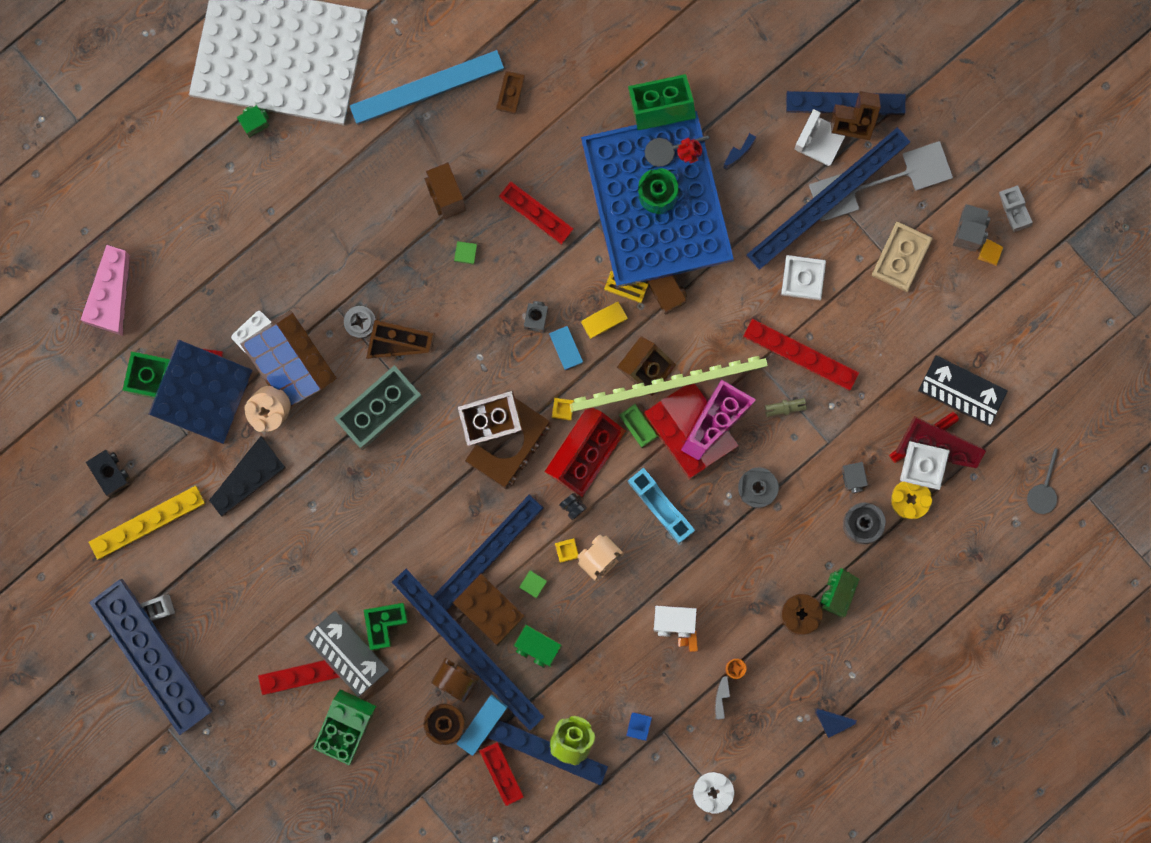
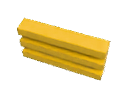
(637, 299)

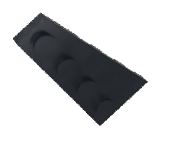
(249, 475)

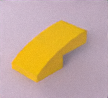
(604, 320)

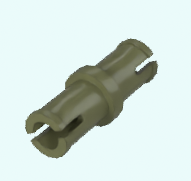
(785, 407)

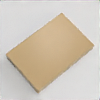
(901, 256)

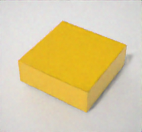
(562, 409)
(567, 550)

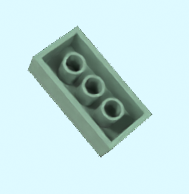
(378, 407)

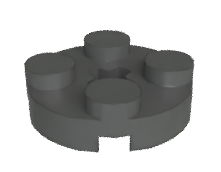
(750, 479)

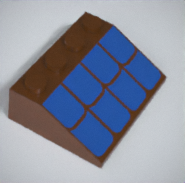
(288, 358)

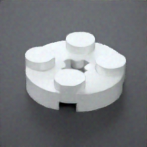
(724, 797)

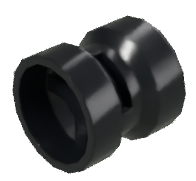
(572, 506)

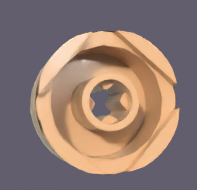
(267, 409)
(599, 557)

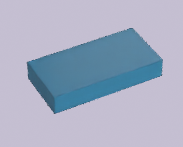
(566, 348)

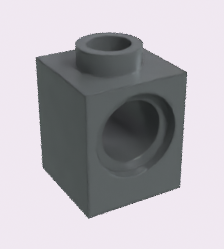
(531, 324)
(854, 477)

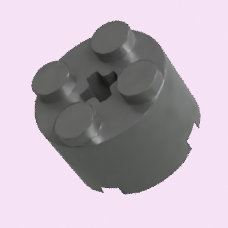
(869, 513)

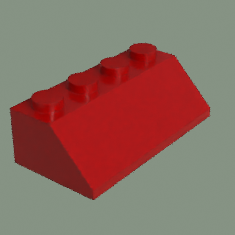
(585, 451)

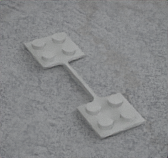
(924, 167)

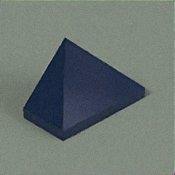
(832, 722)

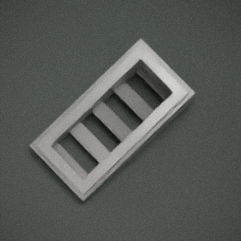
(167, 606)

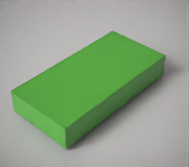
(638, 425)

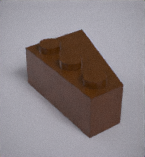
(397, 340)

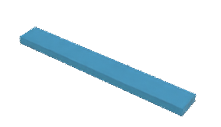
(426, 87)

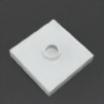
(803, 277)
(924, 465)

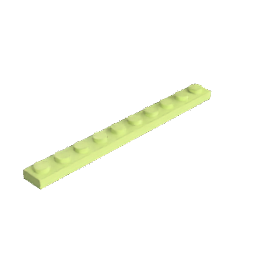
(675, 382)

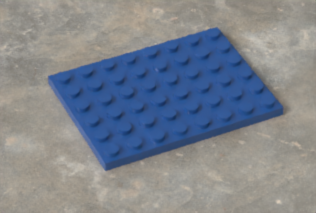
(646, 243)

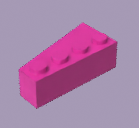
(720, 414)

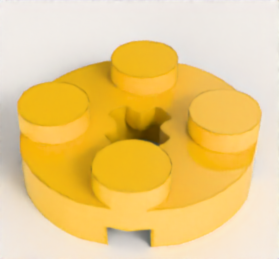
(910, 511)

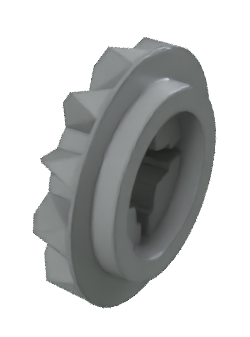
(350, 319)

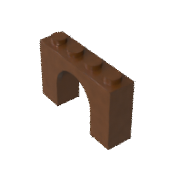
(504, 470)

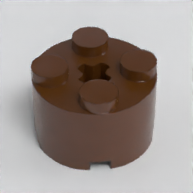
(809, 606)
(455, 680)
(443, 712)

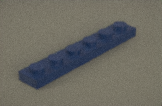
(825, 102)
(541, 749)

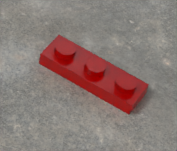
(501, 774)

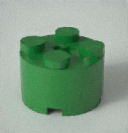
(656, 180)

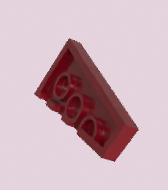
(960, 450)

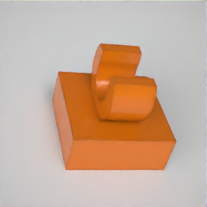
(690, 642)

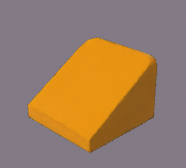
(990, 252)

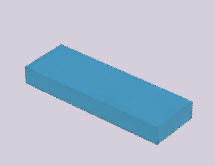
(482, 725)

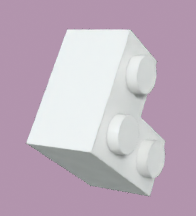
(674, 620)

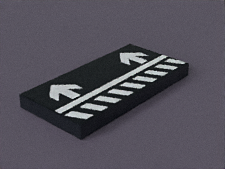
(962, 390)

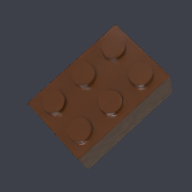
(444, 191)
(489, 609)

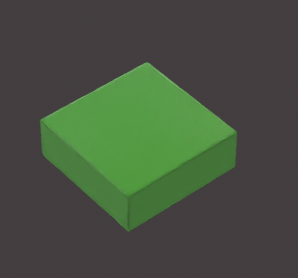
(465, 252)
(533, 584)

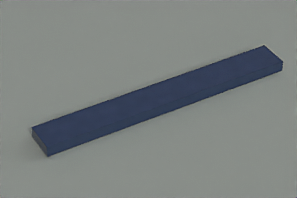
(488, 551)

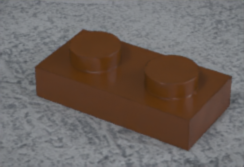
(510, 92)

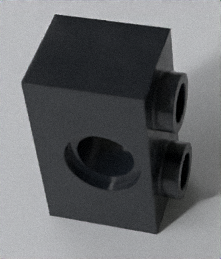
(100, 464)

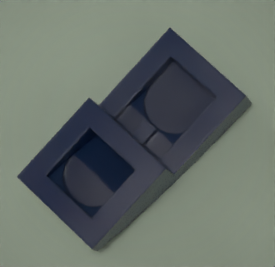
(736, 155)

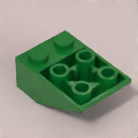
(840, 593)
(344, 727)

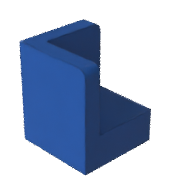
(639, 726)

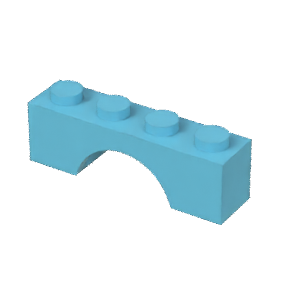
(660, 506)

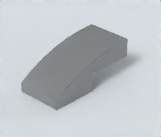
(1015, 208)
(722, 692)

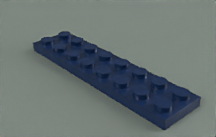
(150, 656)

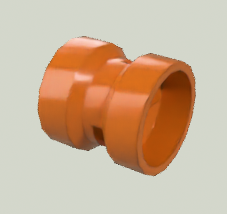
(735, 668)

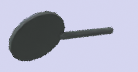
(660, 151)
(1042, 497)

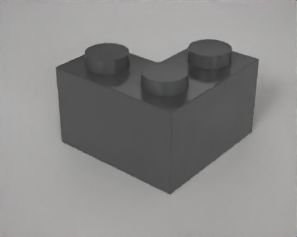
(971, 228)

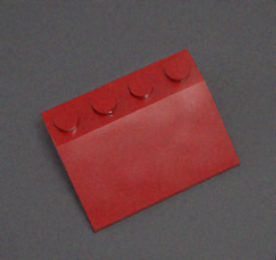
(673, 422)

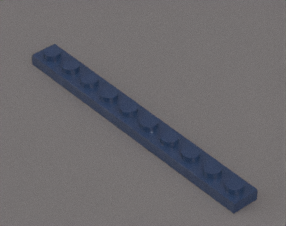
(828, 199)
(467, 649)

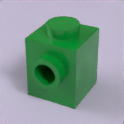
(253, 120)

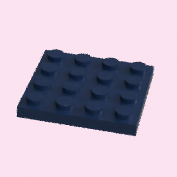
(200, 391)

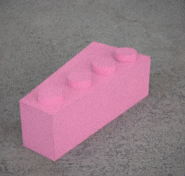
(108, 292)

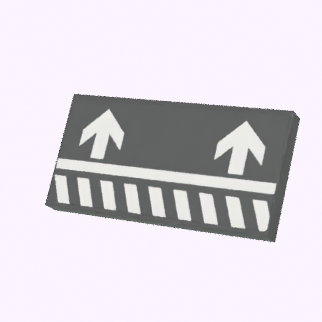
(346, 653)

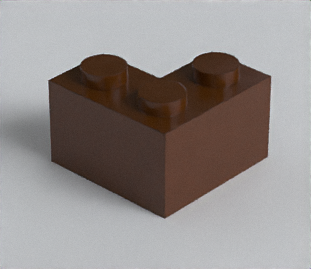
(856, 121)

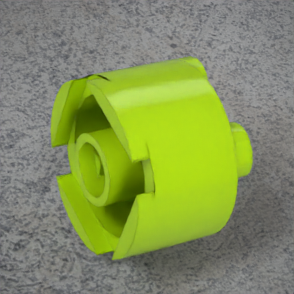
(572, 740)

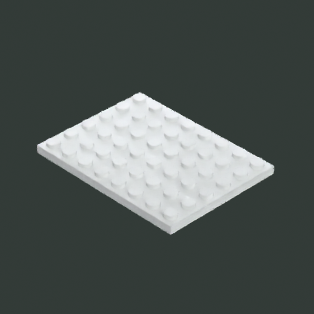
(280, 56)

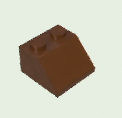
(646, 363)

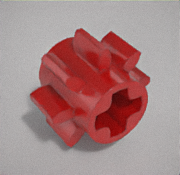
(689, 150)

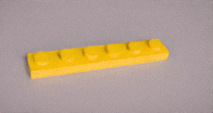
(147, 522)

